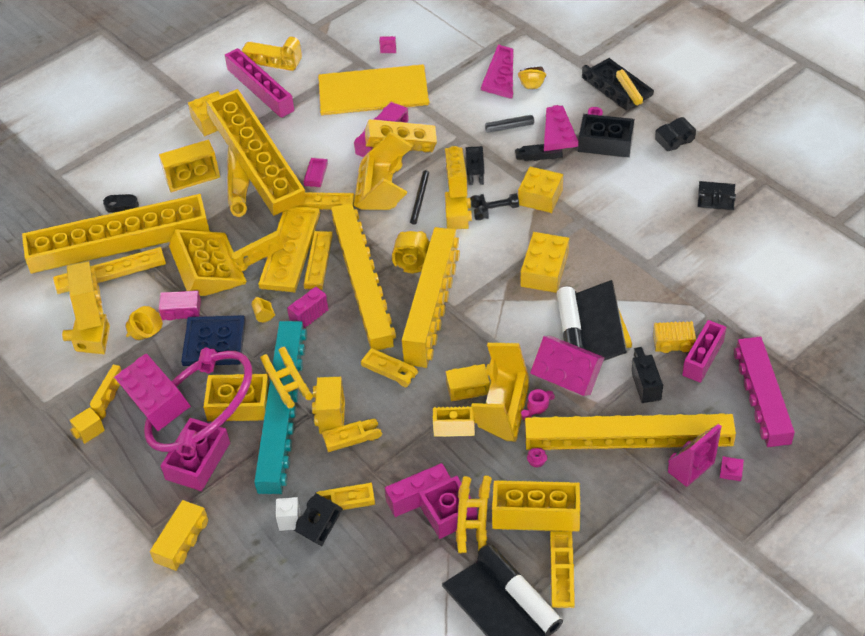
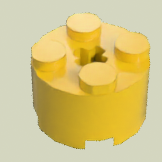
(410, 251)

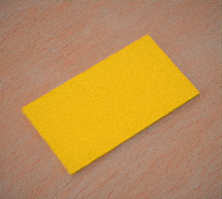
(372, 89)

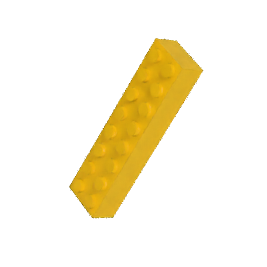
(256, 152)
(430, 297)

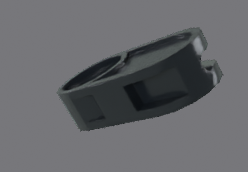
(123, 202)

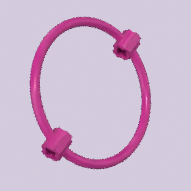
(190, 438)

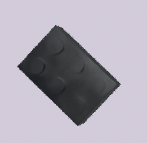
(606, 135)

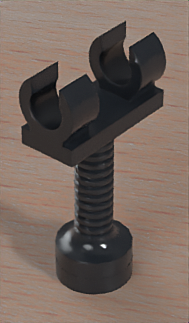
(481, 213)

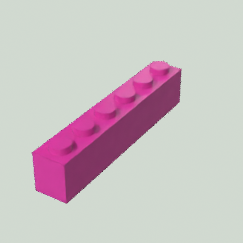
(259, 83)
(764, 392)

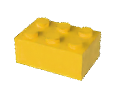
(189, 165)
(544, 262)
(223, 389)

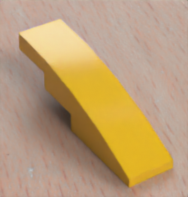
(562, 569)

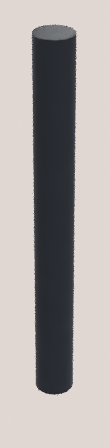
(419, 198)

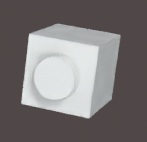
(287, 513)

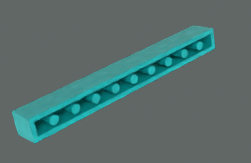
(278, 418)

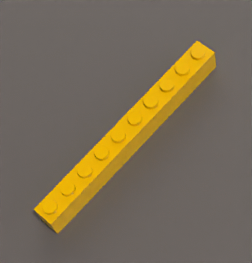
(362, 278)
(624, 431)

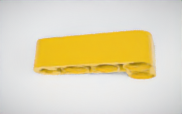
(282, 57)

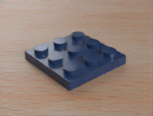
(215, 333)

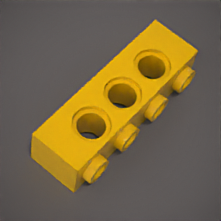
(419, 135)
(456, 172)

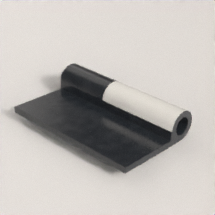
(592, 319)
(501, 598)

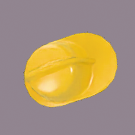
(143, 323)

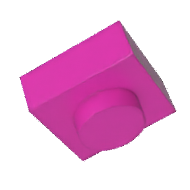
(387, 44)
(731, 468)

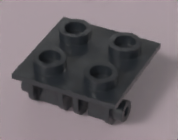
(716, 195)

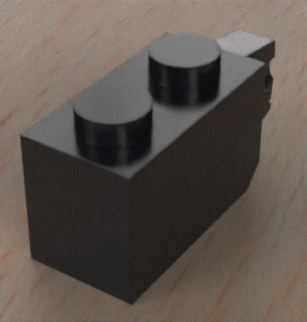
(646, 376)

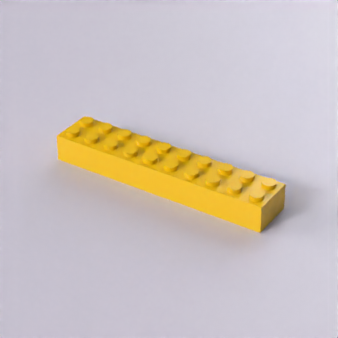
(112, 233)

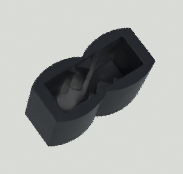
(675, 134)

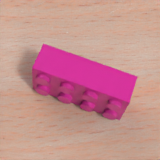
(152, 392)

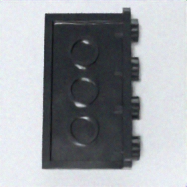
(604, 79)

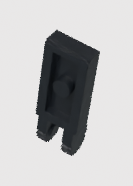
(475, 163)

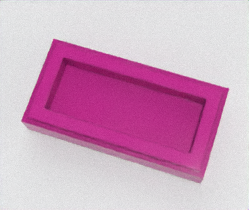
(315, 172)

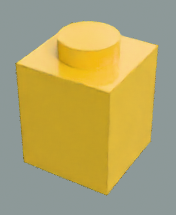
(86, 425)

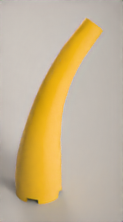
(236, 185)

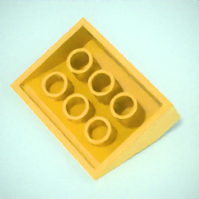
(205, 261)

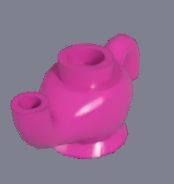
(537, 403)

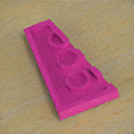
(500, 73)
(558, 130)

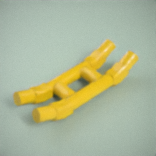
(290, 369)
(464, 503)

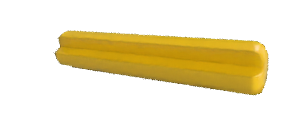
(629, 87)

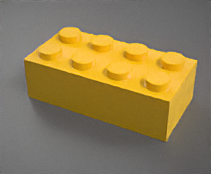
(85, 295)
(536, 505)

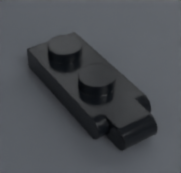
(536, 153)

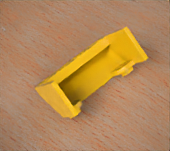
(375, 175)
(506, 393)

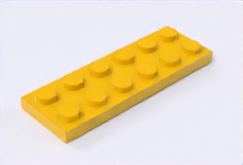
(285, 266)

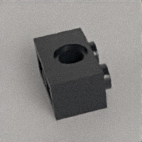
(328, 513)

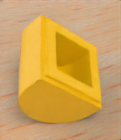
(262, 310)

